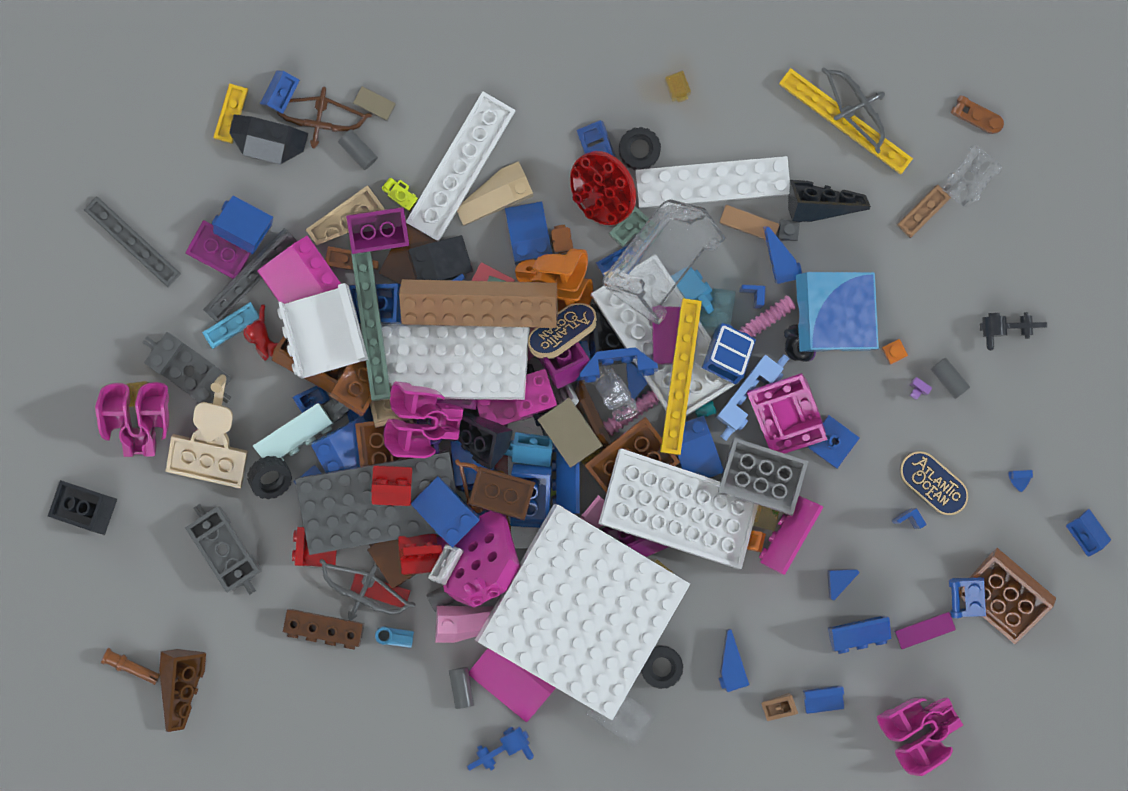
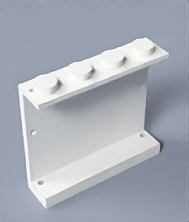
(322, 332)

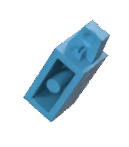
(694, 289)
(531, 449)

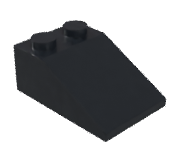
(440, 259)
(82, 507)

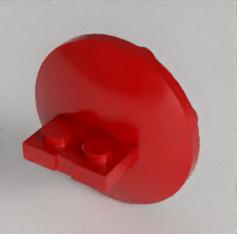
(603, 188)

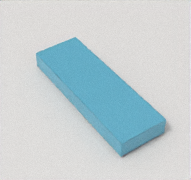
(231, 325)

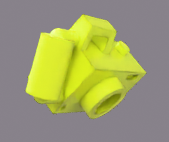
(399, 194)

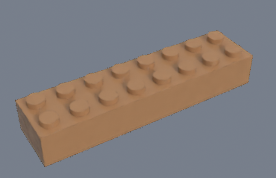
(478, 303)

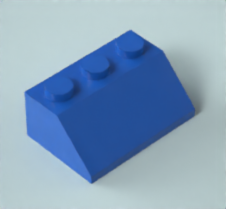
(860, 634)

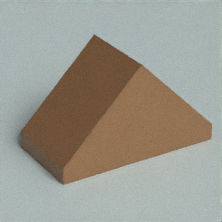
(779, 707)

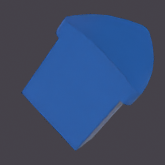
(1020, 479)

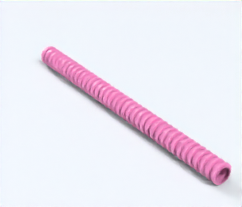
(752, 328)

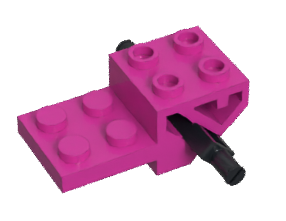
(537, 402)

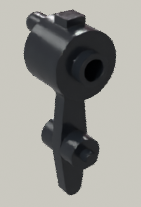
(997, 326)

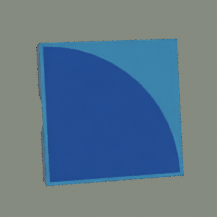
(837, 311)

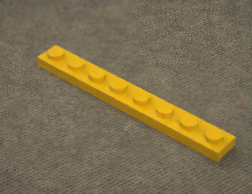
(828, 108)
(681, 376)

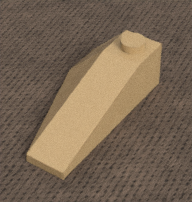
(499, 192)

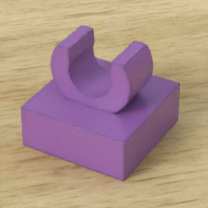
(919, 387)

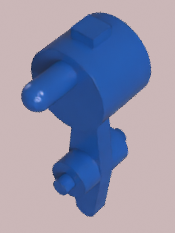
(512, 742)

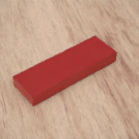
(380, 593)

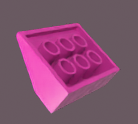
(298, 273)
(790, 536)
(511, 684)

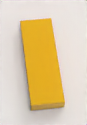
(232, 105)

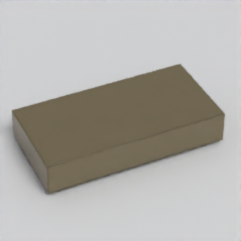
(374, 103)

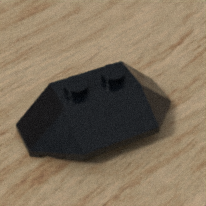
(267, 139)

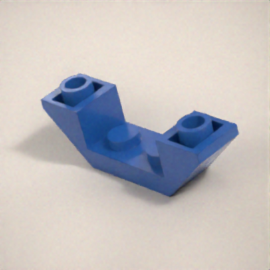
(644, 363)

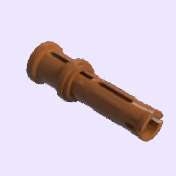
(122, 663)

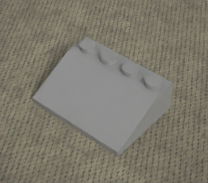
(763, 476)

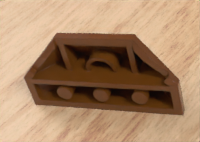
(590, 414)

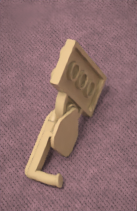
(208, 451)

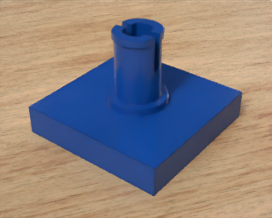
(838, 442)

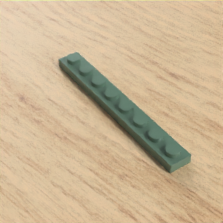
(371, 326)

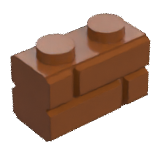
(561, 239)

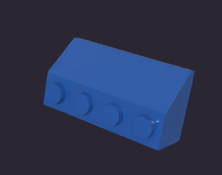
(566, 484)

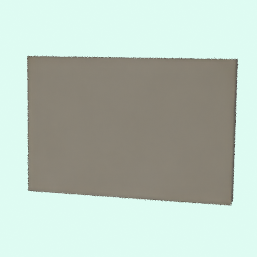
(570, 432)

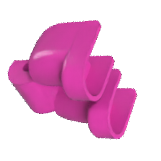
(419, 403)
(151, 411)
(907, 719)

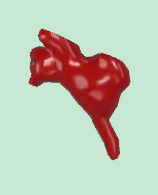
(257, 334)

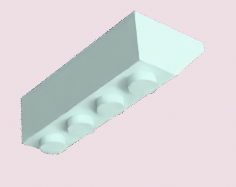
(295, 433)

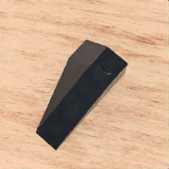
(816, 203)
(484, 439)

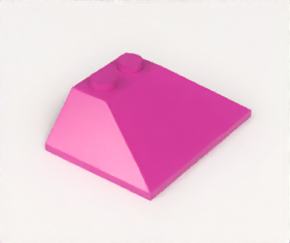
(788, 414)

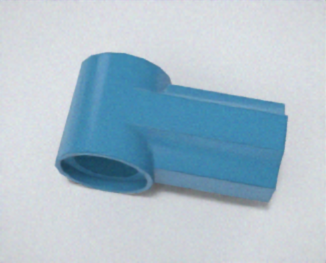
(397, 637)

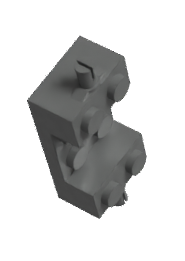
(171, 358)
(237, 565)

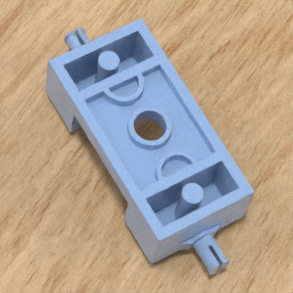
(768, 373)

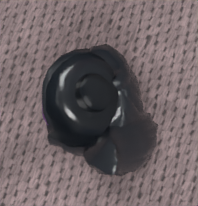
(792, 345)

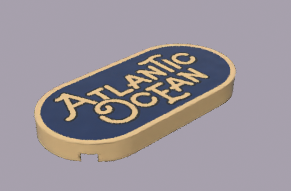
(572, 325)
(934, 483)

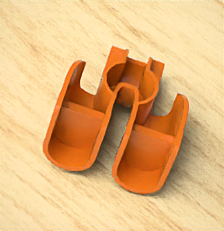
(562, 269)

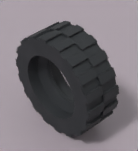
(639, 134)
(275, 488)
(676, 668)

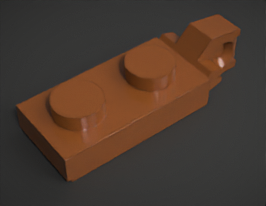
(342, 258)

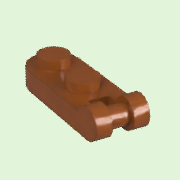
(978, 116)

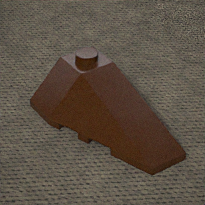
(179, 678)

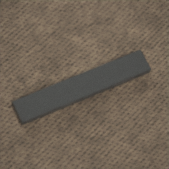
(132, 241)
(247, 277)

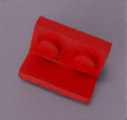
(391, 485)
(418, 553)

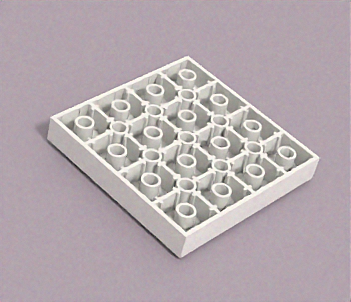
(583, 611)

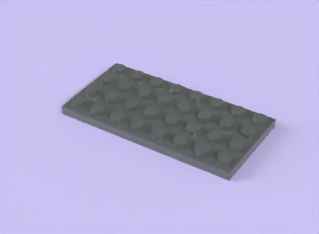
(340, 510)

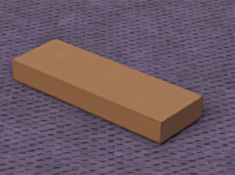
(923, 211)
(746, 222)

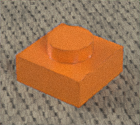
(894, 351)
(756, 541)

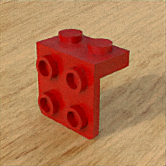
(301, 554)

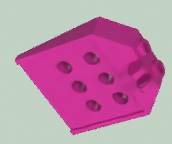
(486, 561)

